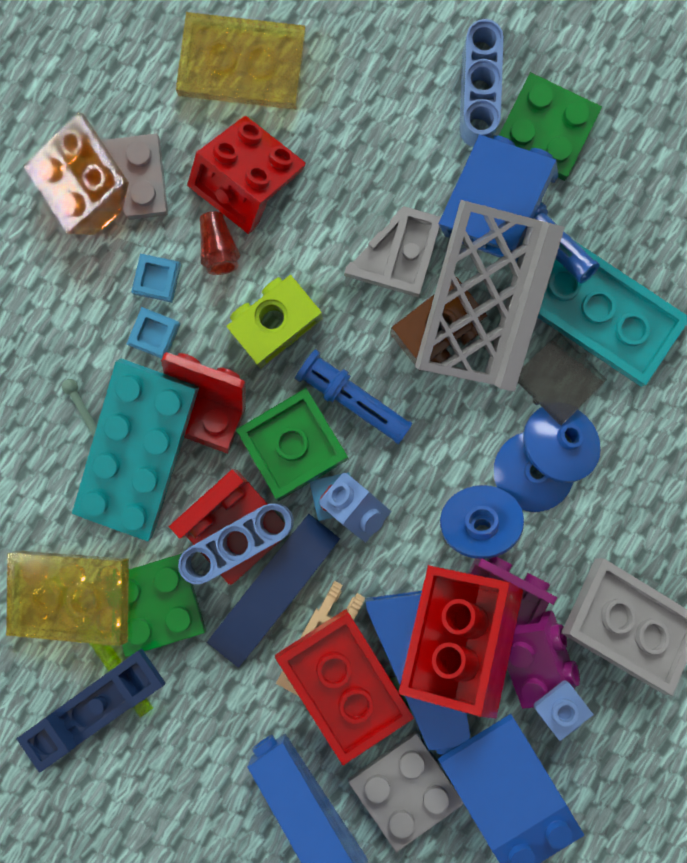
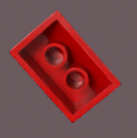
(461, 641)

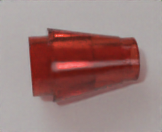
(217, 245)

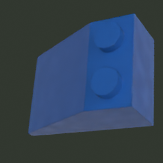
(510, 795)

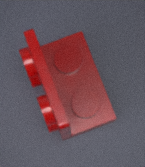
(243, 172)
(218, 402)
(221, 506)

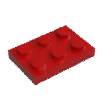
(344, 687)

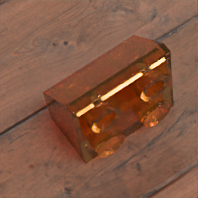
(79, 178)

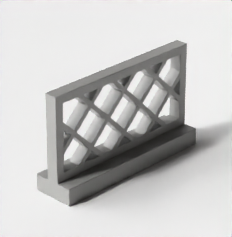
(522, 302)

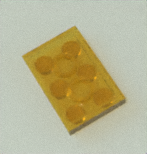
(241, 60)
(67, 597)

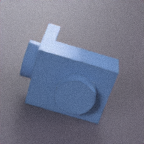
(354, 507)
(562, 710)

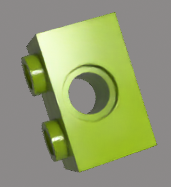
(282, 296)

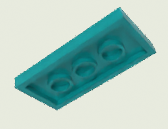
(612, 318)
(134, 449)

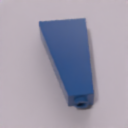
(394, 623)
(301, 805)

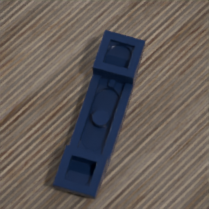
(273, 590)
(91, 710)

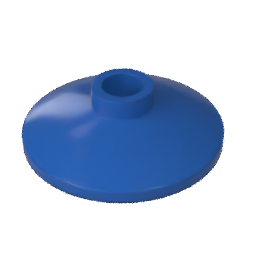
(551, 451)
(514, 477)
(479, 507)

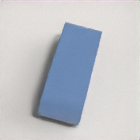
(483, 66)
(217, 549)

